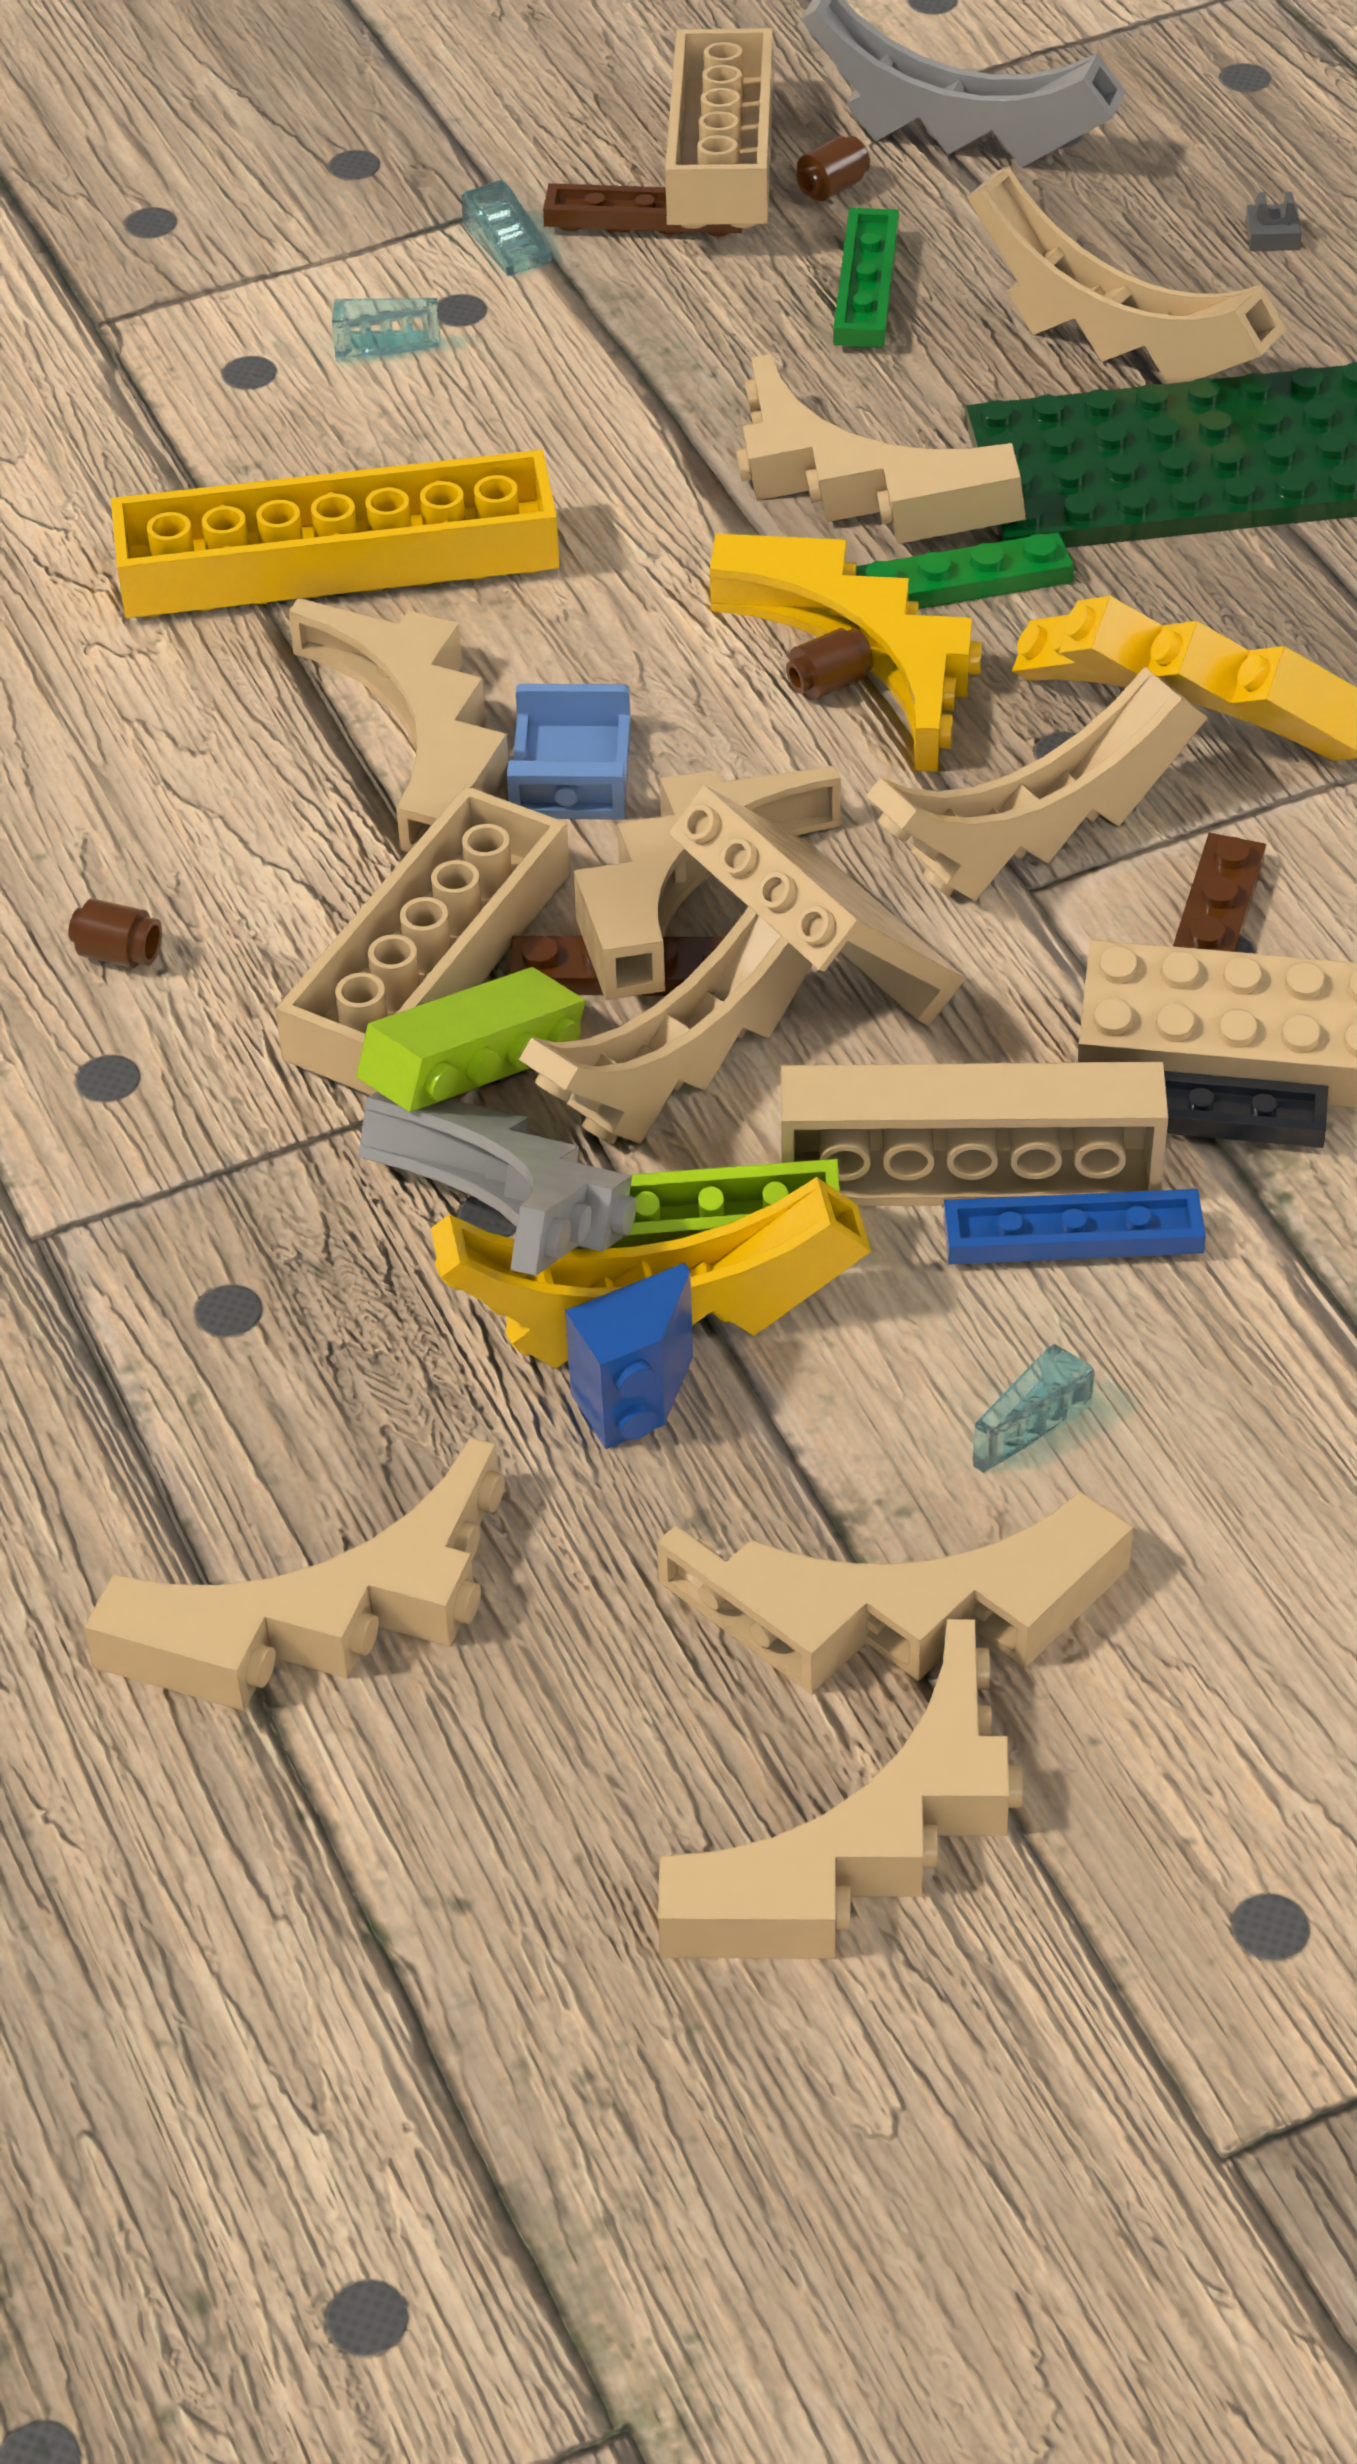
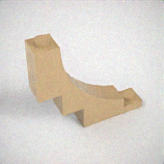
(819, 1612)

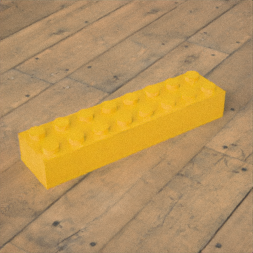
(334, 533)

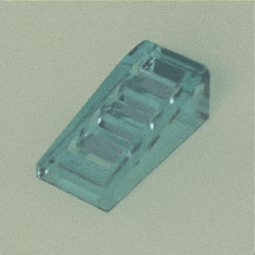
(500, 224)
(369, 344)
(1037, 1403)

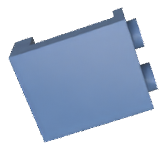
(571, 750)

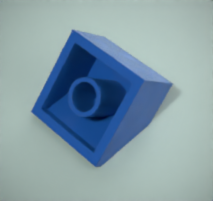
(631, 1354)

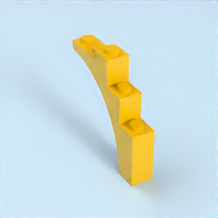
(815, 590)
(1266, 686)
(738, 1271)

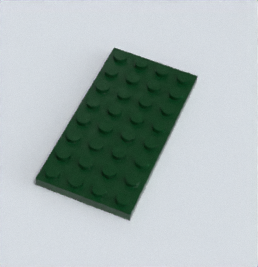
(1180, 455)

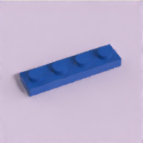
(1073, 1226)

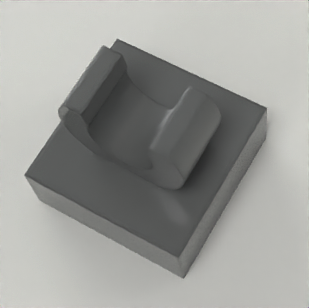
(1273, 225)

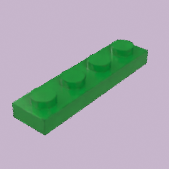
(866, 278)
(980, 570)

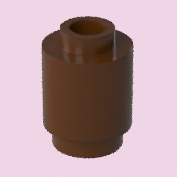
(832, 167)
(829, 663)
(115, 933)

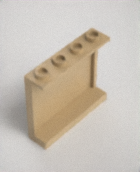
(813, 902)

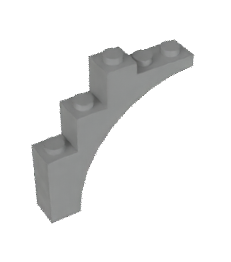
(958, 105)
(516, 1173)

